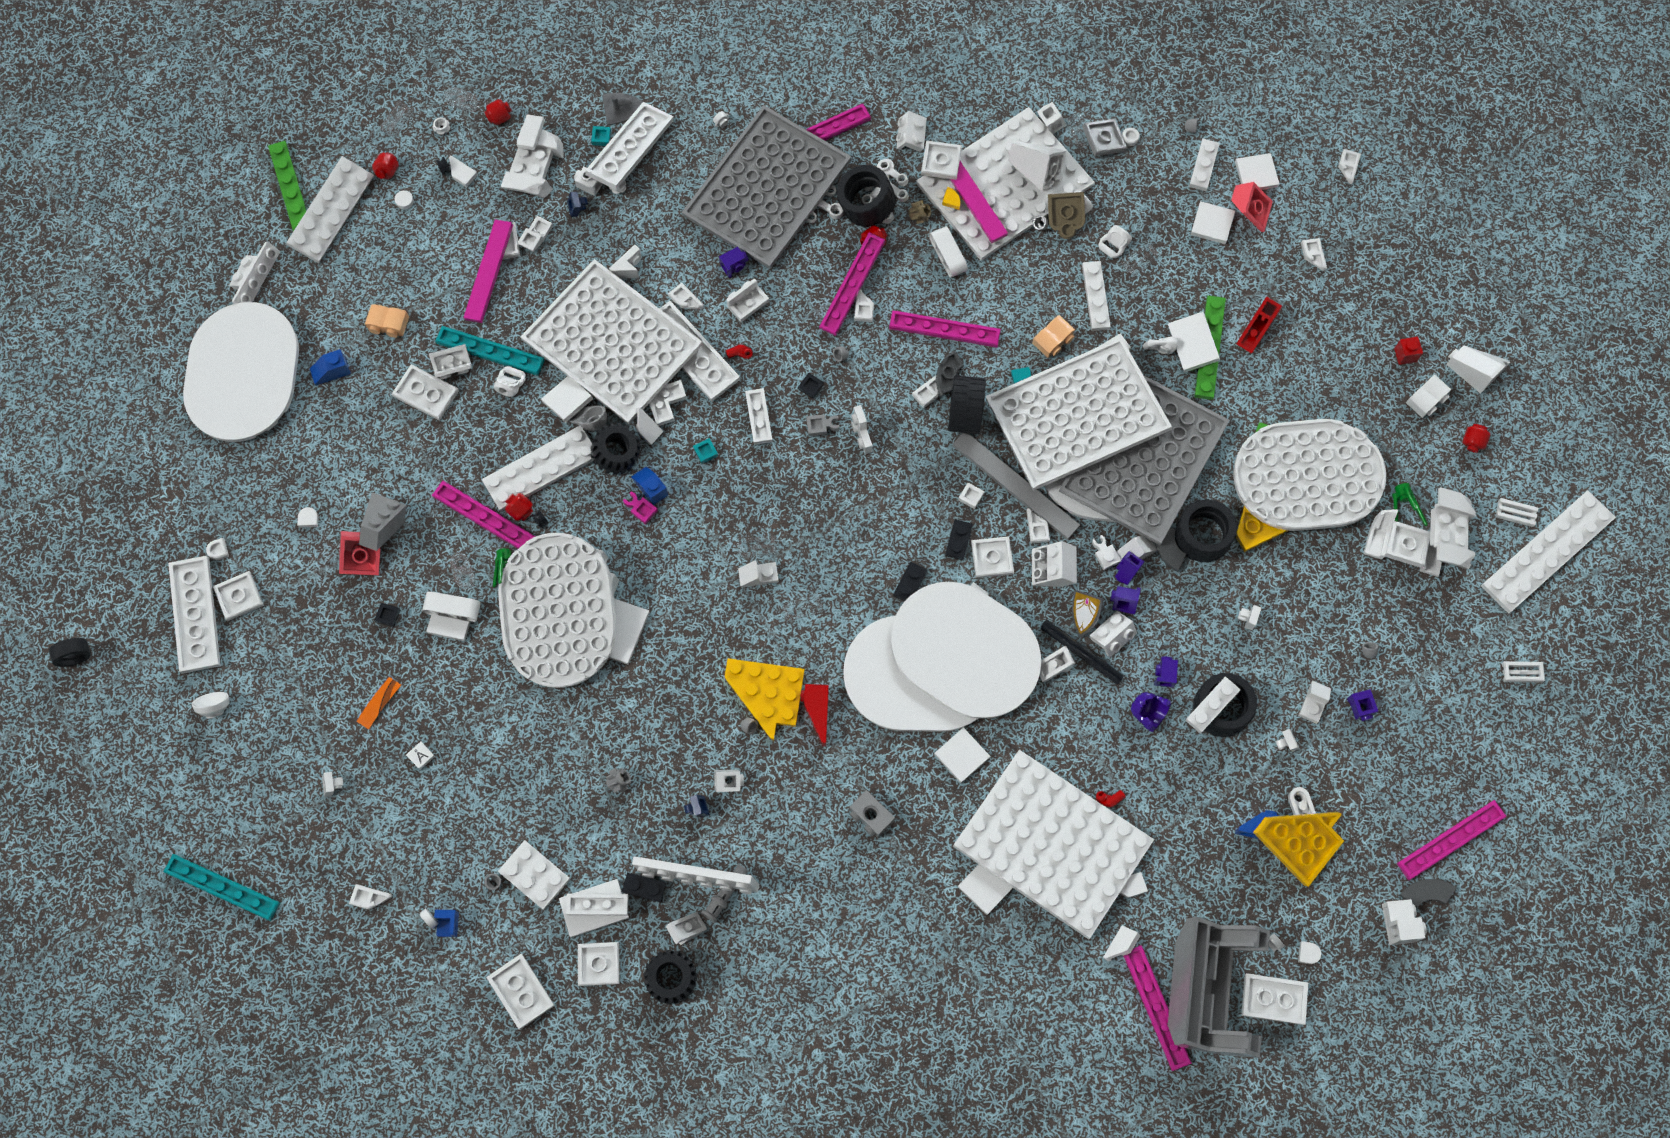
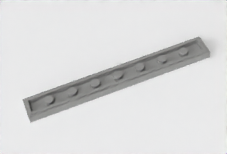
(1016, 485)

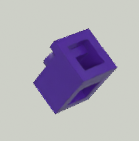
(733, 261)
(1128, 568)
(1125, 599)
(1166, 672)
(1365, 699)

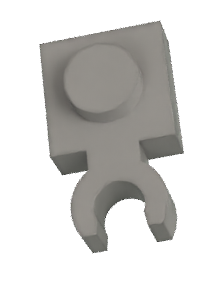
(818, 424)

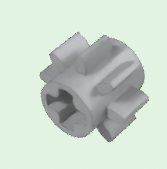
(618, 780)

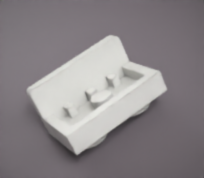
(911, 131)
(746, 300)
(450, 361)
(1114, 633)

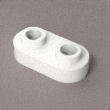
(1303, 807)

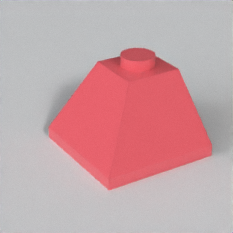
(1253, 203)
(355, 557)

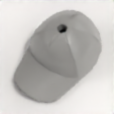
(590, 418)

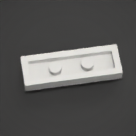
(1204, 164)
(758, 416)
(1212, 705)
(597, 904)

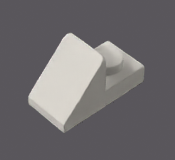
(625, 265)
(758, 574)
(1056, 663)
(1314, 702)
(686, 928)

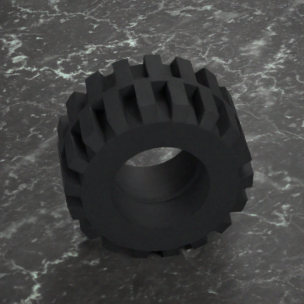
(619, 435)
(685, 987)

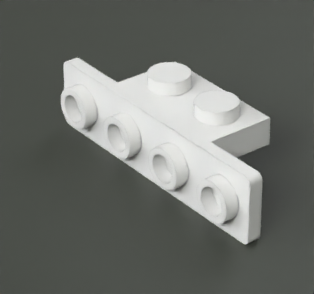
(253, 273)

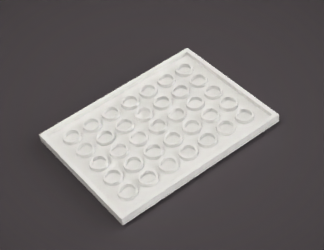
(1005, 188)
(611, 341)
(1078, 413)
(1053, 844)

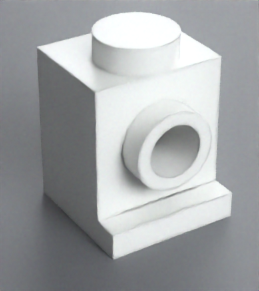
(1051, 118)
(586, 183)
(720, 784)

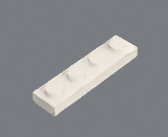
(1096, 296)

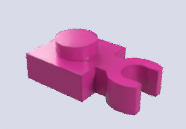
(641, 509)

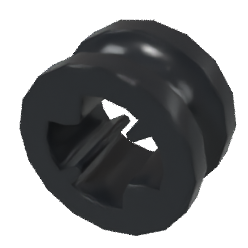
(443, 166)
(539, 519)

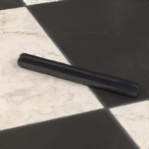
(1082, 652)

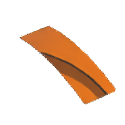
(378, 702)

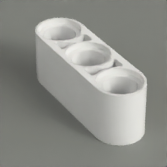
(948, 251)
(451, 606)

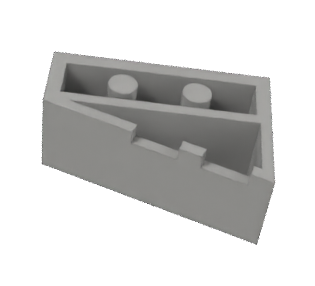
(381, 521)

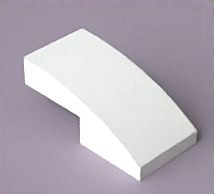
(536, 234)

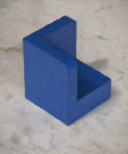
(447, 923)

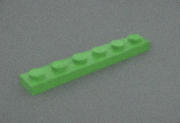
(288, 182)
(1207, 374)

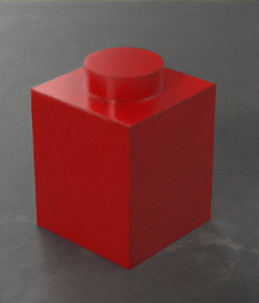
(1408, 350)

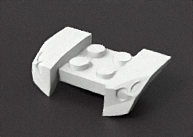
(531, 166)
(1450, 528)
(1401, 543)

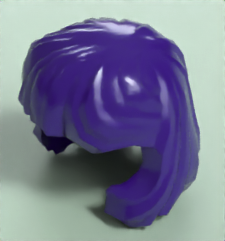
(1150, 710)

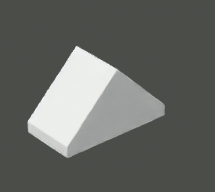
(1138, 546)

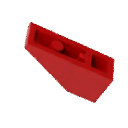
(1259, 324)
(816, 705)

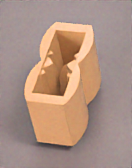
(386, 320)
(1054, 336)

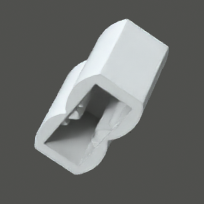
(1428, 396)

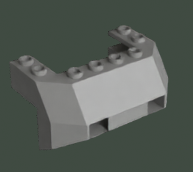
(1203, 986)

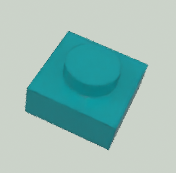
(600, 135)
(705, 450)

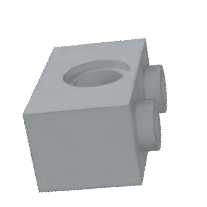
(866, 803)

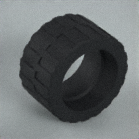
(858, 179)
(967, 404)
(1215, 511)
(1246, 696)

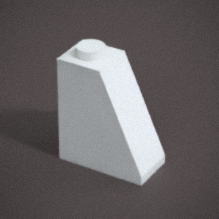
(1037, 162)
(1476, 366)

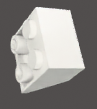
(1054, 565)

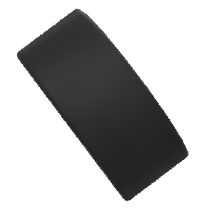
(69, 652)

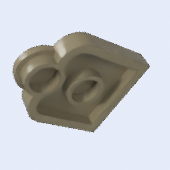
(1066, 213)

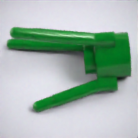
(1405, 494)
(502, 557)

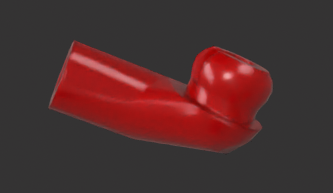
(739, 350)
(1108, 800)

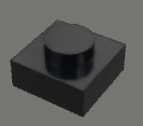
(811, 385)
(387, 615)

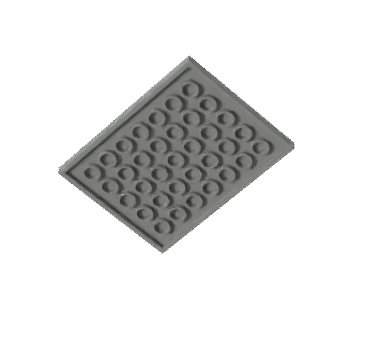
(766, 186)
(1151, 480)

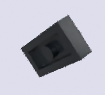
(959, 539)
(910, 581)
(644, 887)

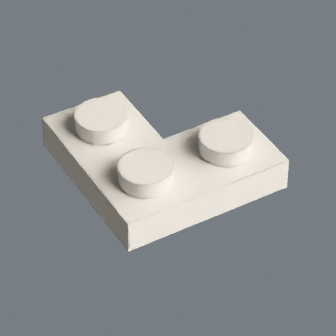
(661, 403)
(860, 426)

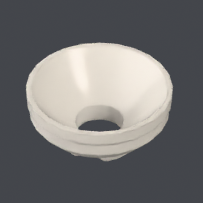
(211, 704)

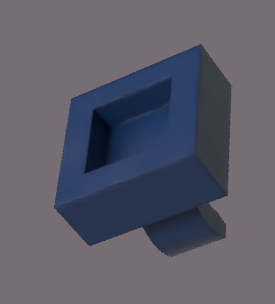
(576, 204)
(697, 807)

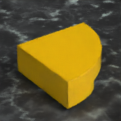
(951, 199)

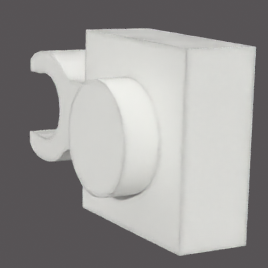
(1106, 555)

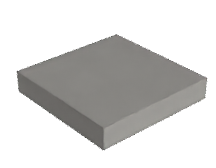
(1104, 137)

